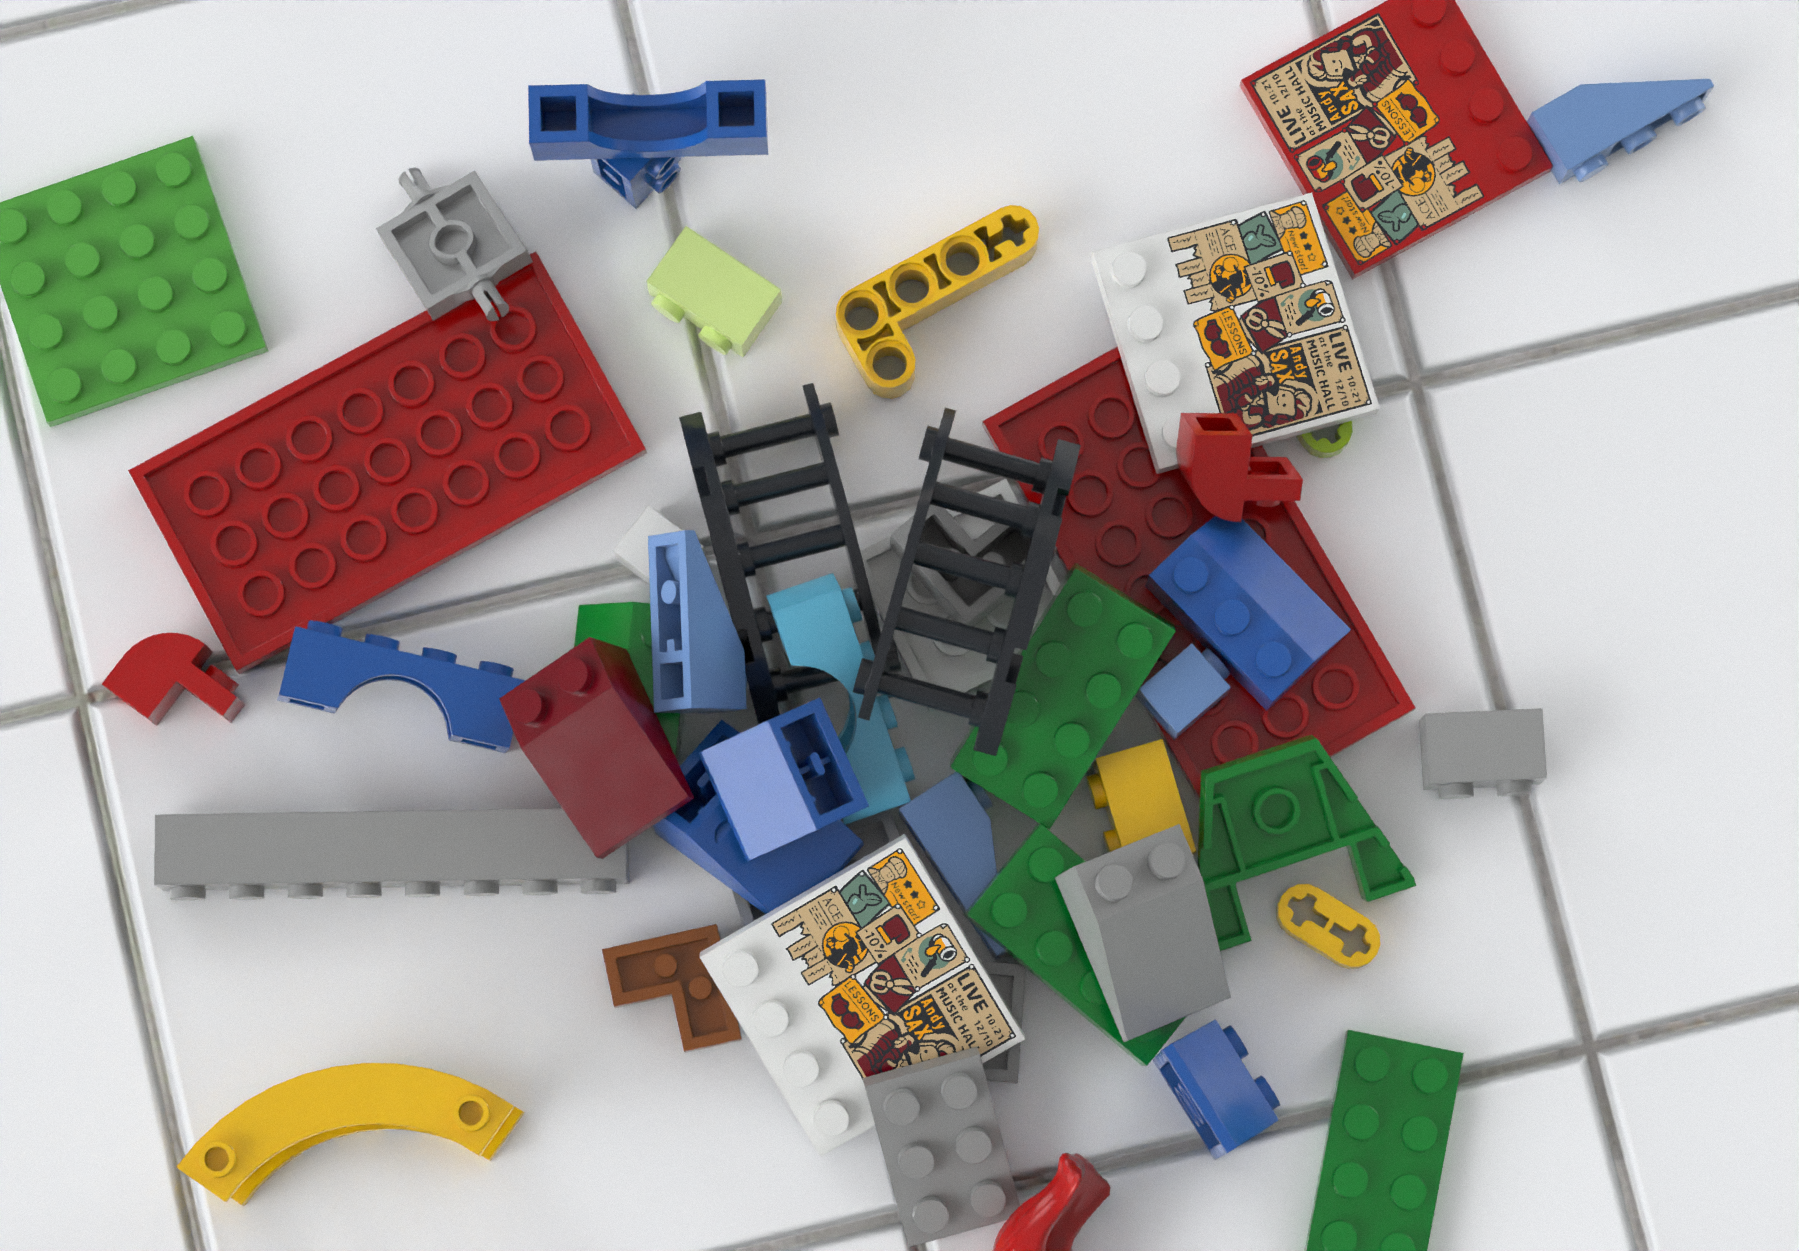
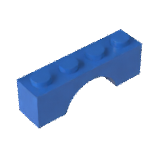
(600, 124)
(329, 668)

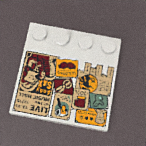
(1236, 322)
(858, 985)

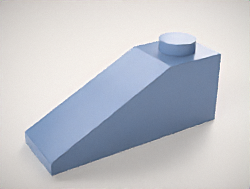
(694, 641)
(956, 839)

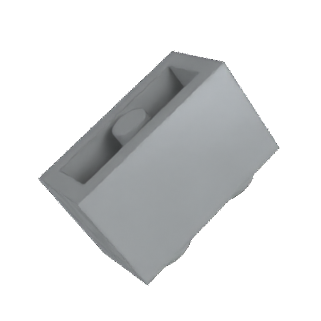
(1483, 751)

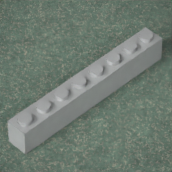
(378, 851)

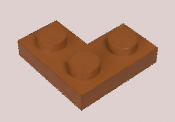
(674, 968)

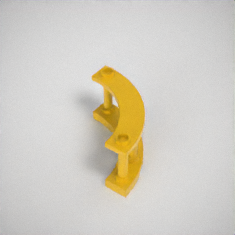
(339, 1102)

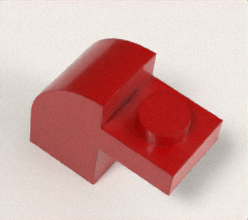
(1218, 466)
(165, 665)

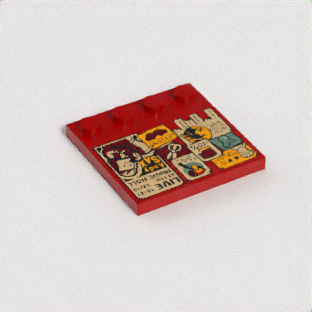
(1395, 128)

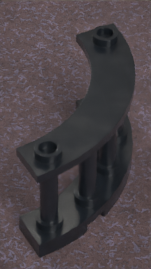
(739, 560)
(1020, 582)

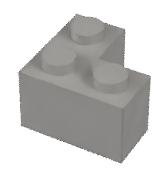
(962, 598)

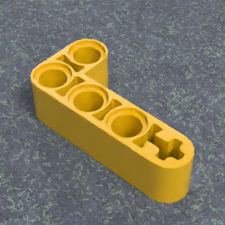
(943, 290)

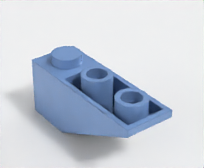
(1605, 117)

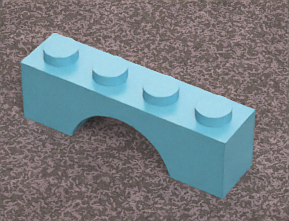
(819, 633)

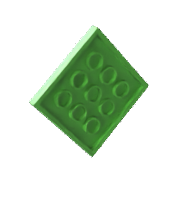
(124, 282)

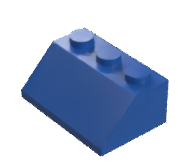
(1246, 607)

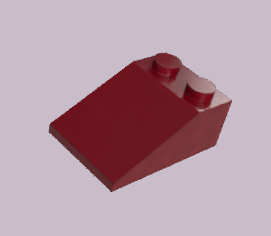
(598, 744)

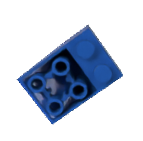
(768, 881)

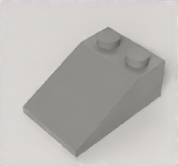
(1147, 931)

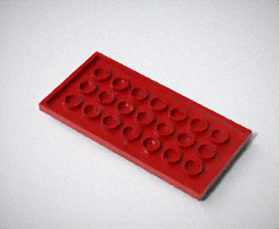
(386, 464)
(1130, 519)

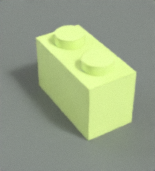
(713, 293)

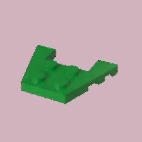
(1279, 812)

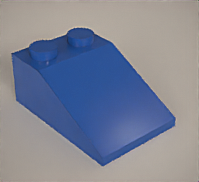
(1217, 1088)

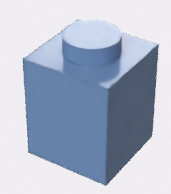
(1185, 689)

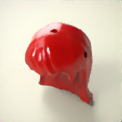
(1057, 1212)

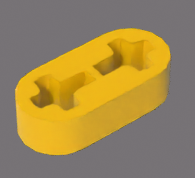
(1320, 938)

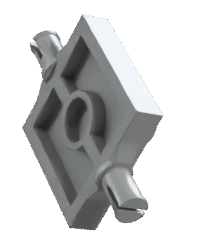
(453, 244)

